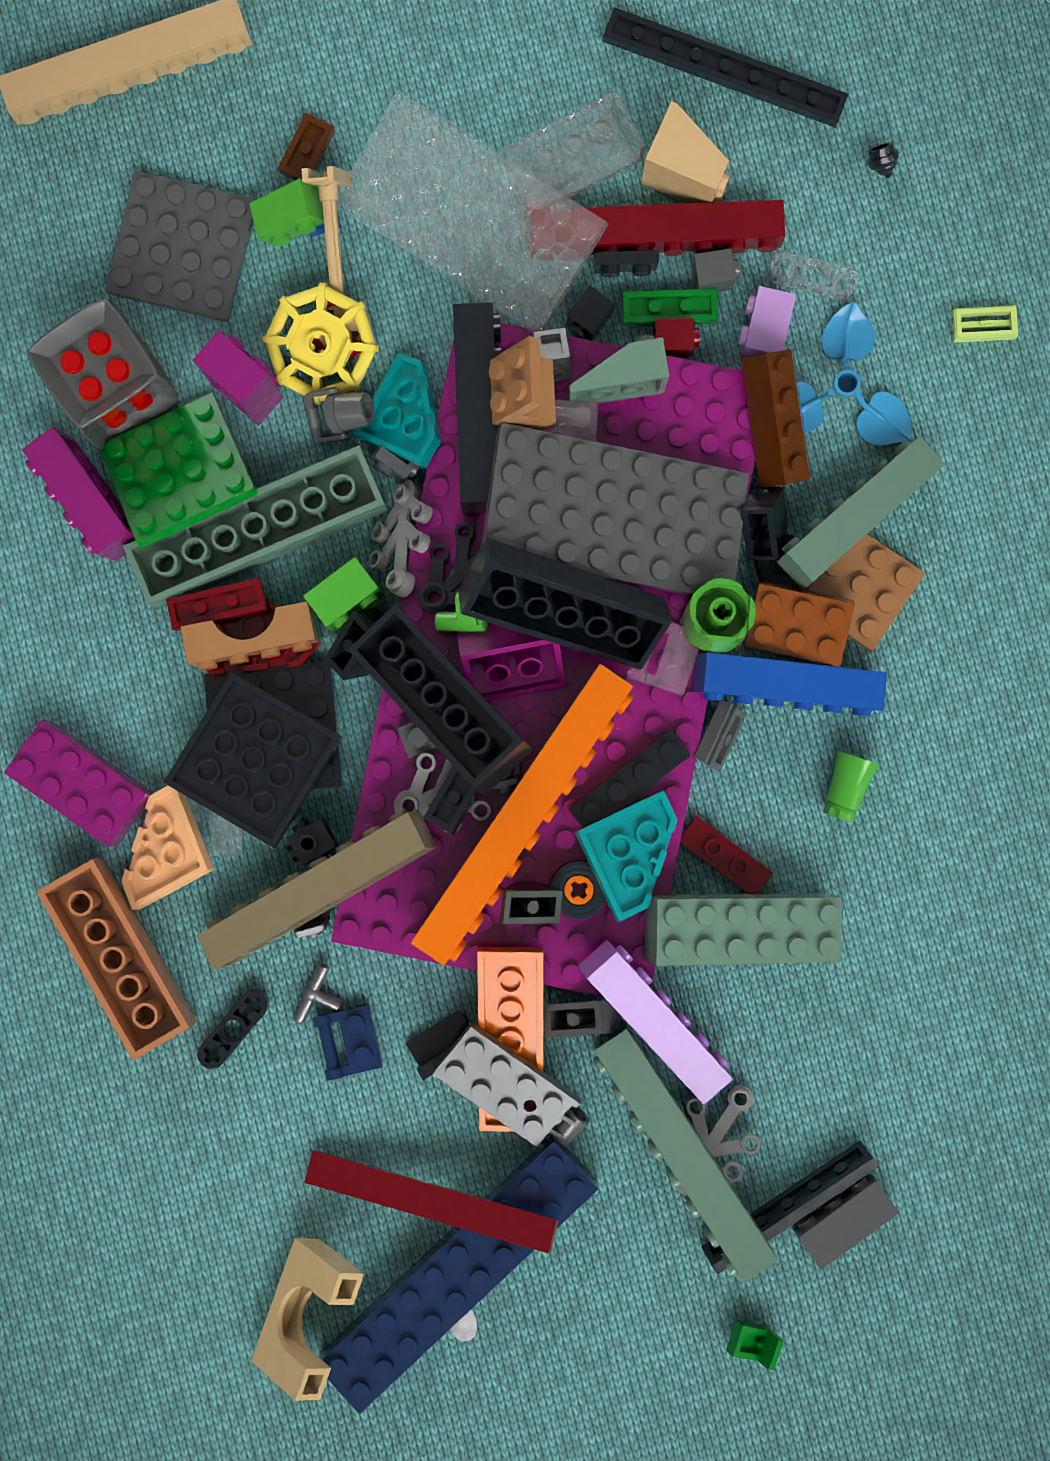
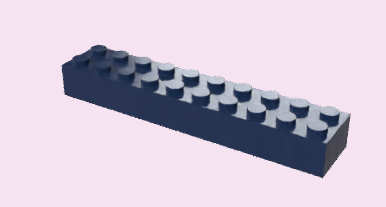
(449, 1280)

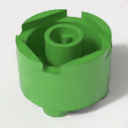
(733, 606)

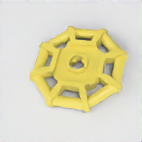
(314, 325)

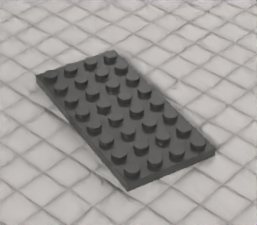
(615, 509)

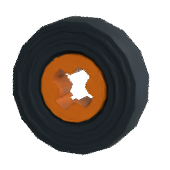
(578, 907)

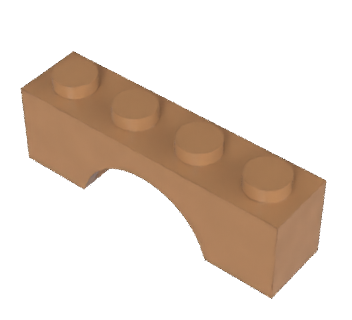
(290, 628)

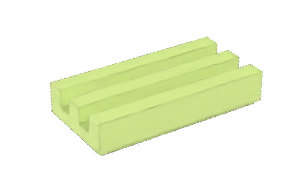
(958, 326)

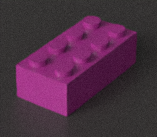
(81, 492)
(78, 783)

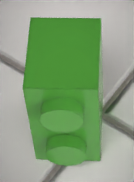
(287, 213)

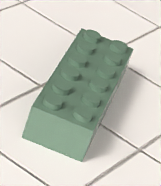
(742, 929)

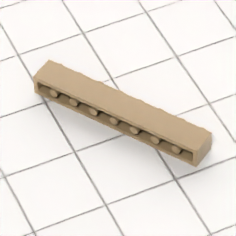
(124, 61)

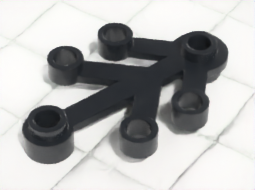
(446, 587)

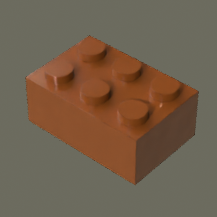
(800, 623)

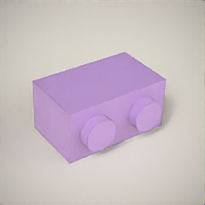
(768, 321)

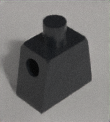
(764, 511)

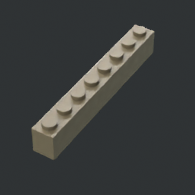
(316, 890)

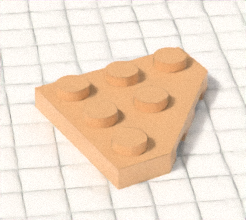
(165, 850)

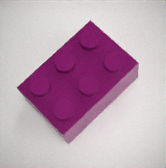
(238, 377)

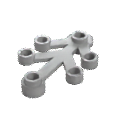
(406, 500)
(424, 799)
(713, 1140)

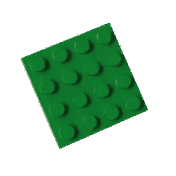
(177, 470)

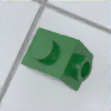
(755, 1343)

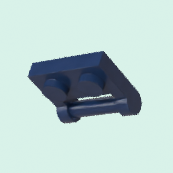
(358, 1038)

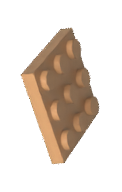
(876, 582)

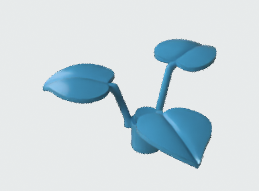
(853, 337)

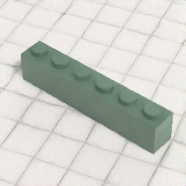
(860, 513)

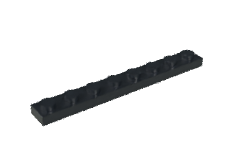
(725, 67)

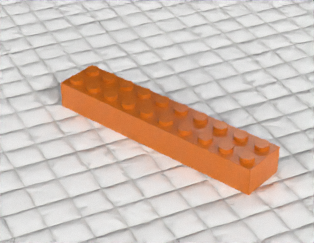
(522, 814)

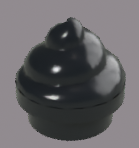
(883, 159)

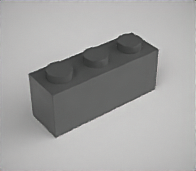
(845, 1221)

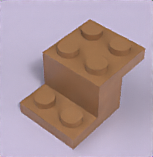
(523, 386)

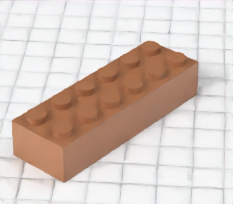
(116, 957)

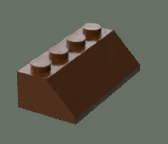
(776, 418)

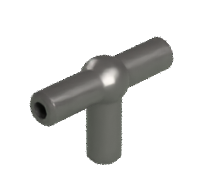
(312, 994)

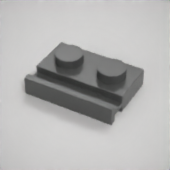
(720, 735)

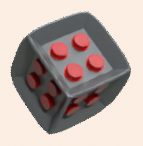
(102, 373)

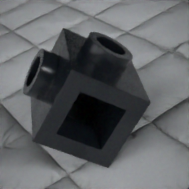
(321, 835)

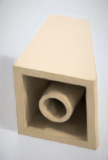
(685, 161)

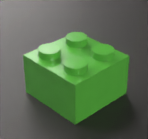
(343, 592)

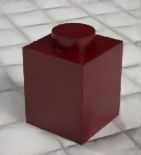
(678, 336)

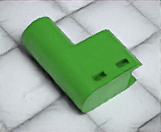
(458, 622)

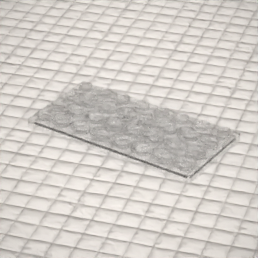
(470, 213)

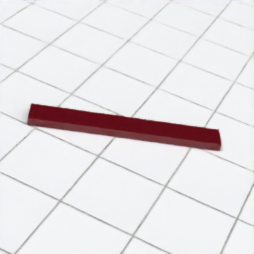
(432, 1201)

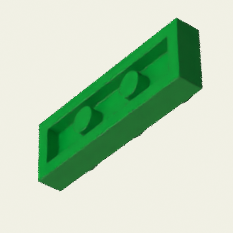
(643, 307)

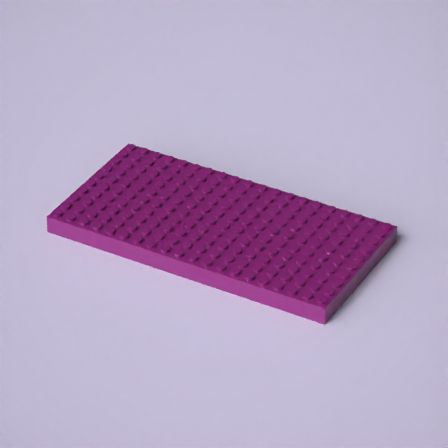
(695, 420)

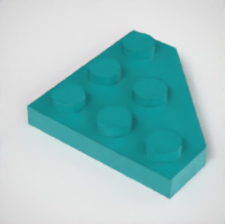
(404, 413)
(629, 852)

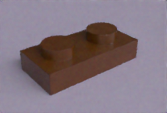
(306, 147)

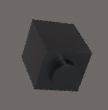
(589, 314)

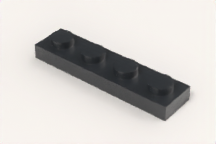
(631, 780)

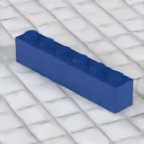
(789, 682)

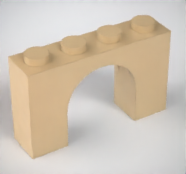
(281, 1346)

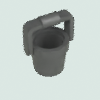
(341, 412)

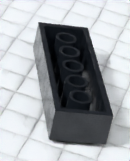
(474, 346)
(563, 604)
(440, 700)

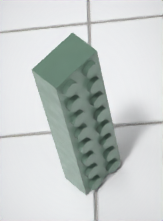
(260, 528)
(687, 1156)

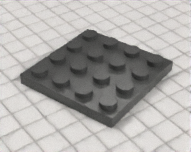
(181, 246)

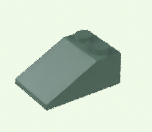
(629, 373)

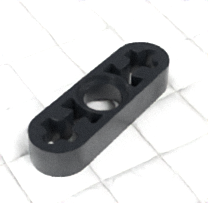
(211, 1041)

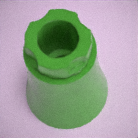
(848, 785)

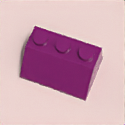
(509, 662)

